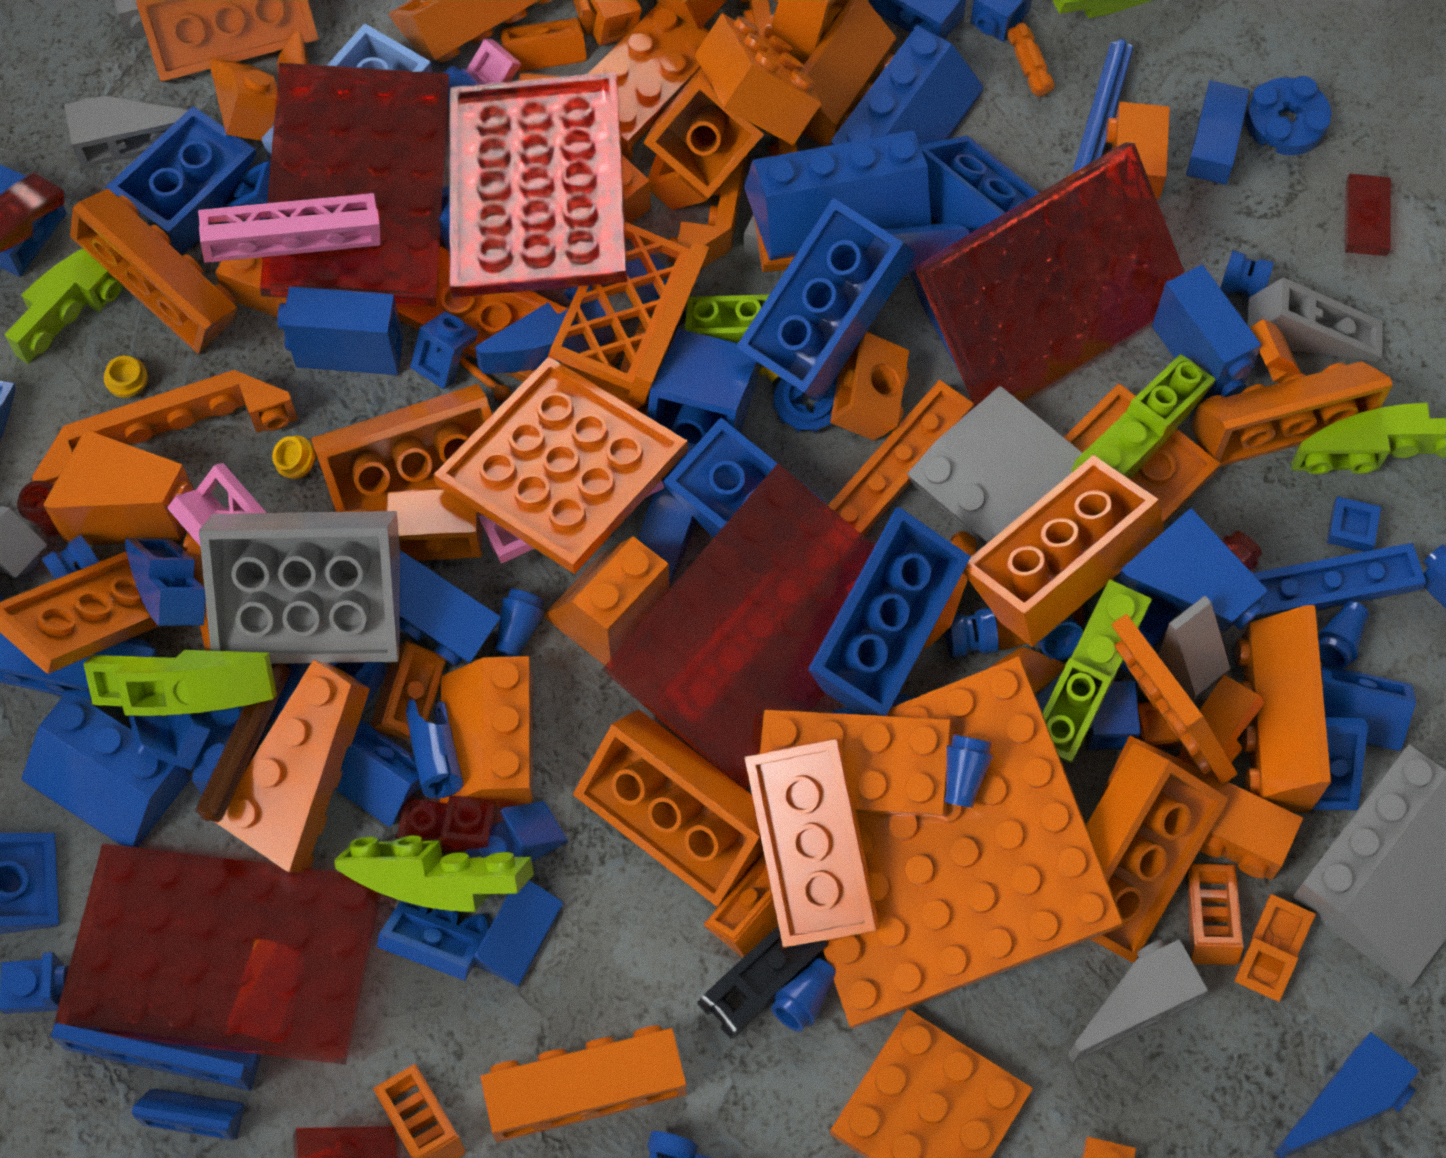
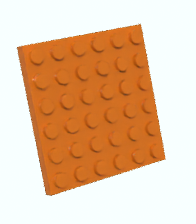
(987, 880)

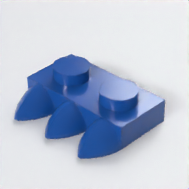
(434, 938)

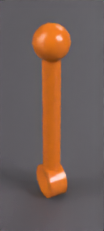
(501, 392)

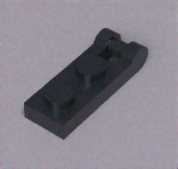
(757, 980)

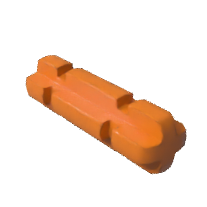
(1030, 60)

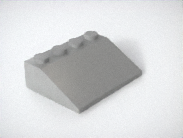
(993, 465)
(304, 585)
(1387, 871)

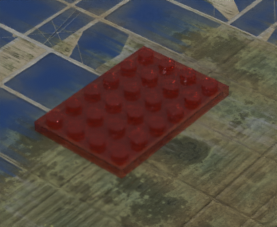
(356, 136)
(536, 185)
(1053, 278)
(745, 623)
(175, 960)

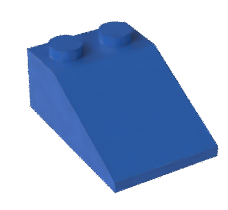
(184, 172)
(719, 476)
(28, 882)

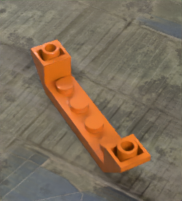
(722, 219)
(175, 409)

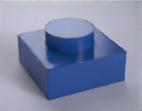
(1353, 524)

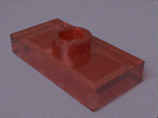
(1368, 214)
(344, 1142)

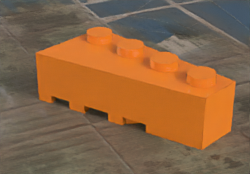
(297, 767)

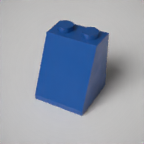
(700, 384)
(1191, 564)

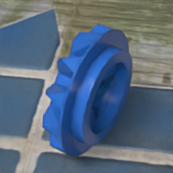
(785, 403)

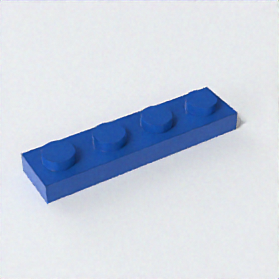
(1341, 579)

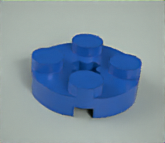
(1292, 95)

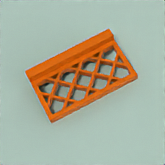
(658, 329)

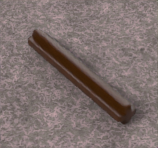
(238, 752)

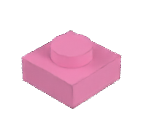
(492, 64)

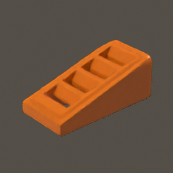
(1214, 943)
(436, 1142)

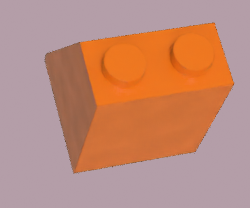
(702, 136)
(116, 493)
(611, 598)

